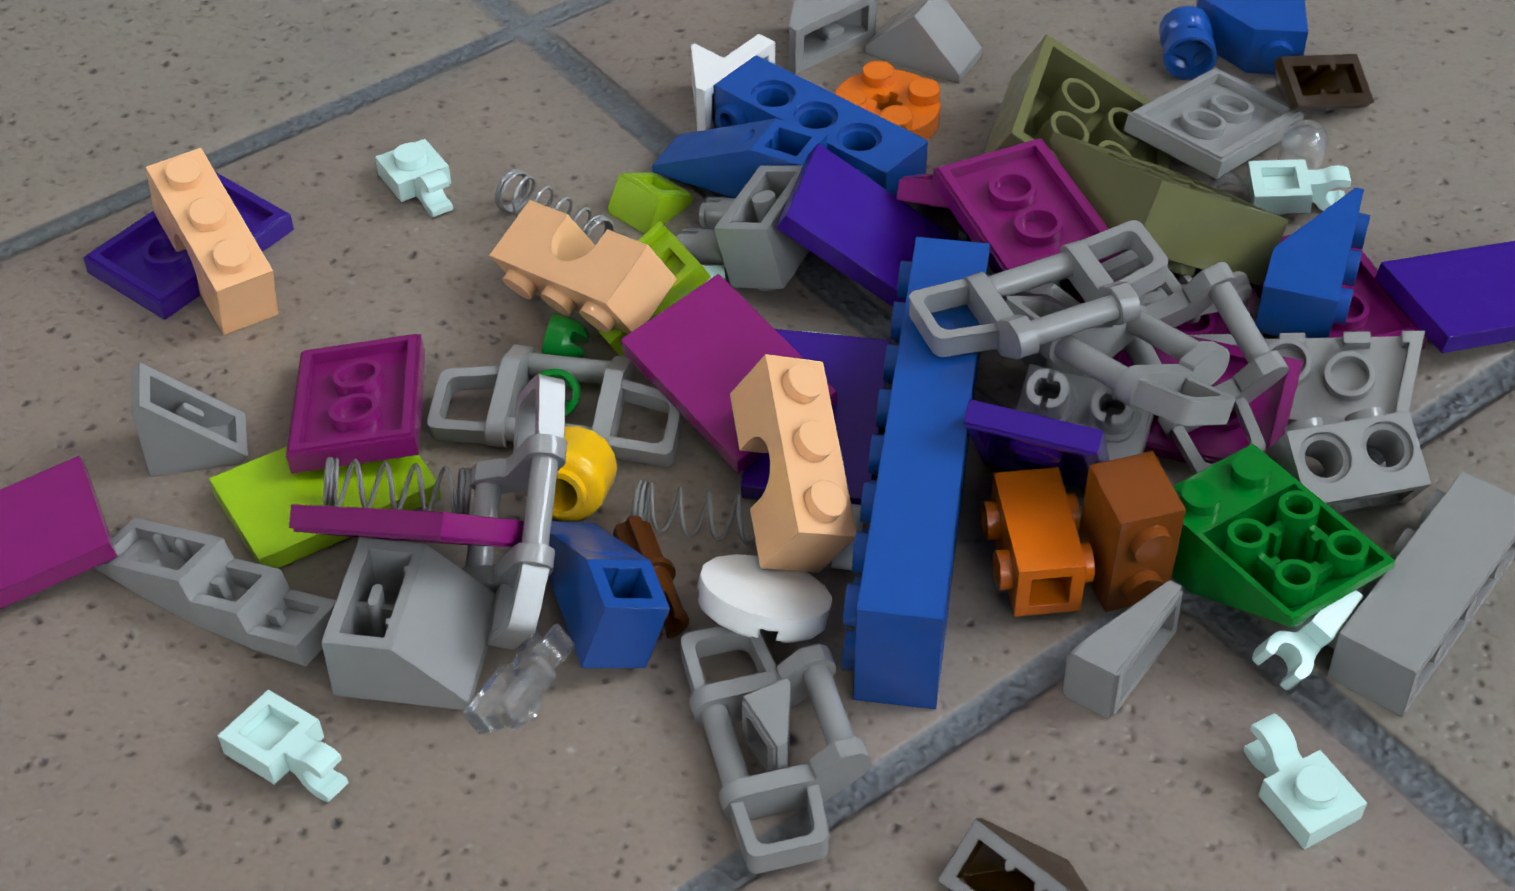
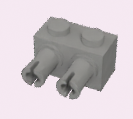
(745, 235)
(1067, 396)

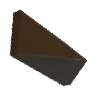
(1322, 82)
(1003, 861)

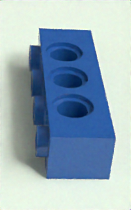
(854, 134)

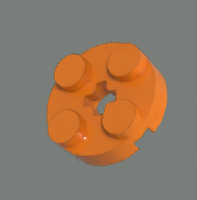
(903, 96)

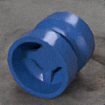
(1187, 42)

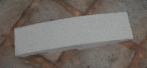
(226, 595)

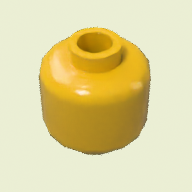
(585, 475)

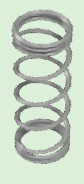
(519, 202)
(460, 502)
(643, 506)

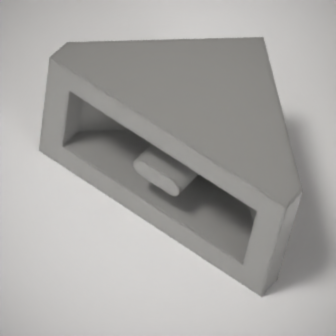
(827, 28)
(929, 40)
(183, 426)

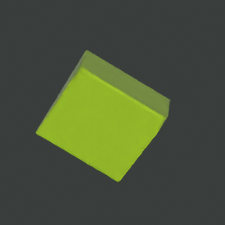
(647, 199)

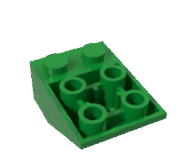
(1268, 541)

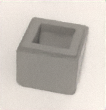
(767, 725)

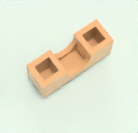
(224, 254)
(607, 283)
(807, 504)

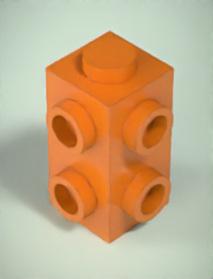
(1037, 542)

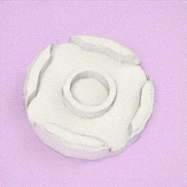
(752, 598)

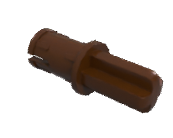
(641, 538)

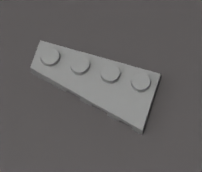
(1347, 372)

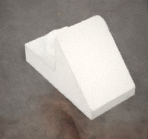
(710, 68)

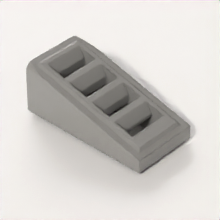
(1117, 656)

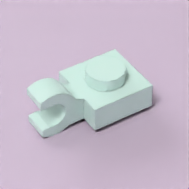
(417, 172)
(1291, 188)
(1304, 640)
(282, 738)
(1301, 792)

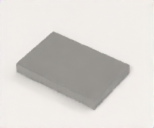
(1213, 122)

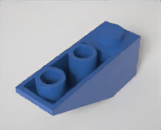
(730, 155)
(1310, 267)
(606, 596)

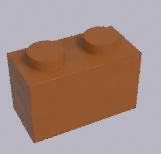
(1132, 527)

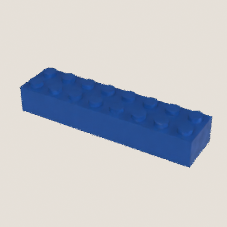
(917, 496)

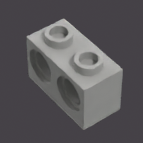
(1352, 477)

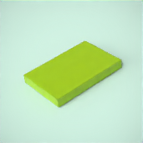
(261, 494)

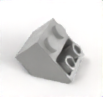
(407, 627)

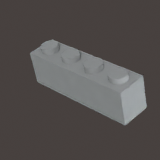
(1429, 595)

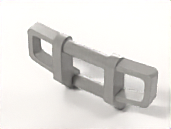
(1187, 302)
(1018, 335)
(516, 372)
(1170, 391)
(537, 456)
(784, 789)

